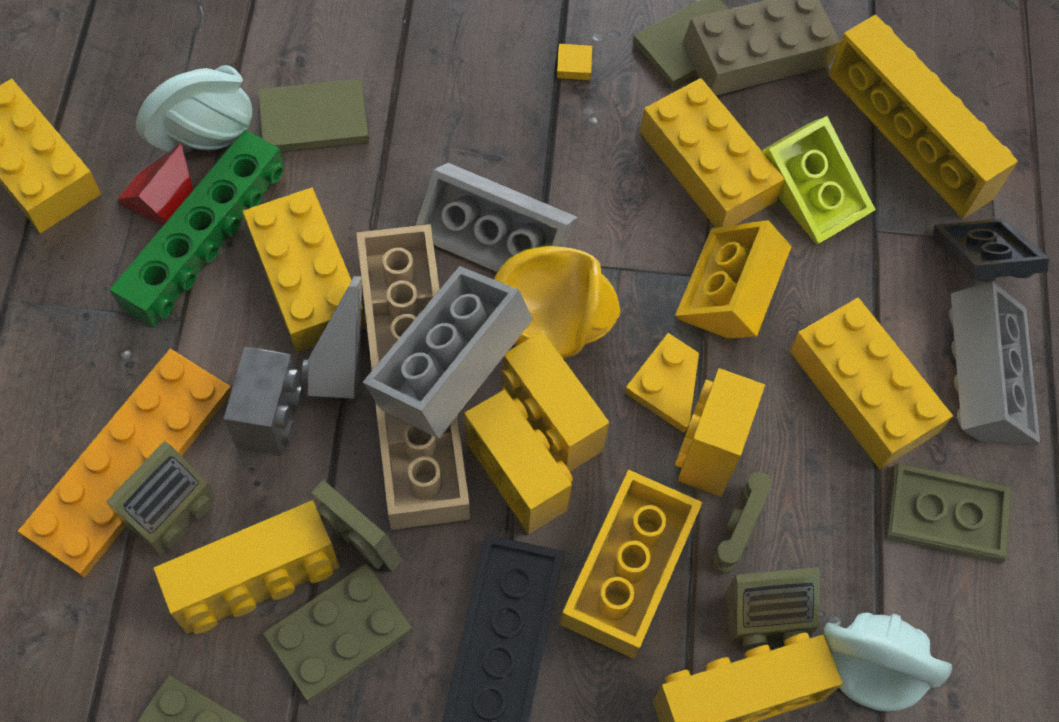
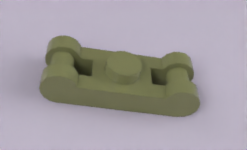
(742, 523)

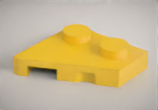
(667, 382)

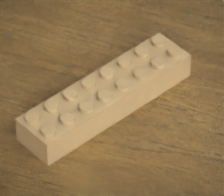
(420, 471)

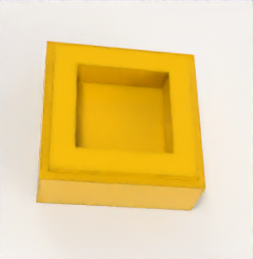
(574, 62)

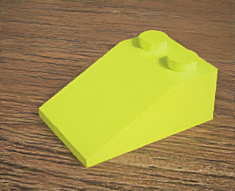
(819, 180)

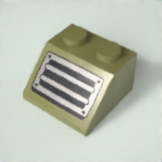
(162, 499)
(772, 606)

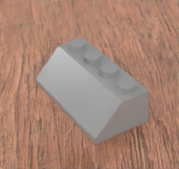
(488, 219)
(993, 366)

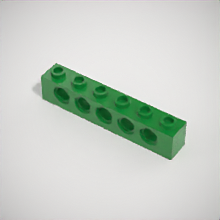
(181, 233)

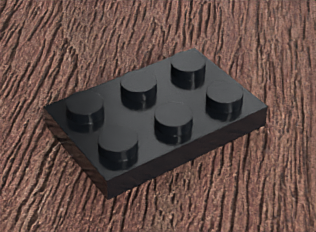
(990, 249)

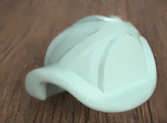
(196, 109)
(884, 661)

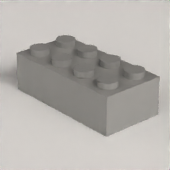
(448, 351)

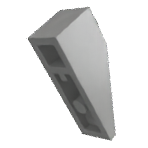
(335, 360)

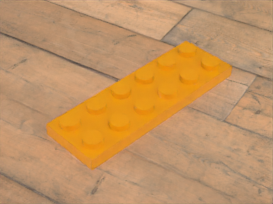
(167, 406)

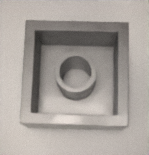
(263, 401)

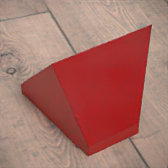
(159, 187)

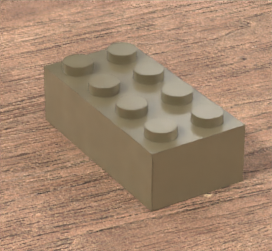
(760, 43)

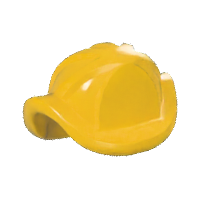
(563, 296)

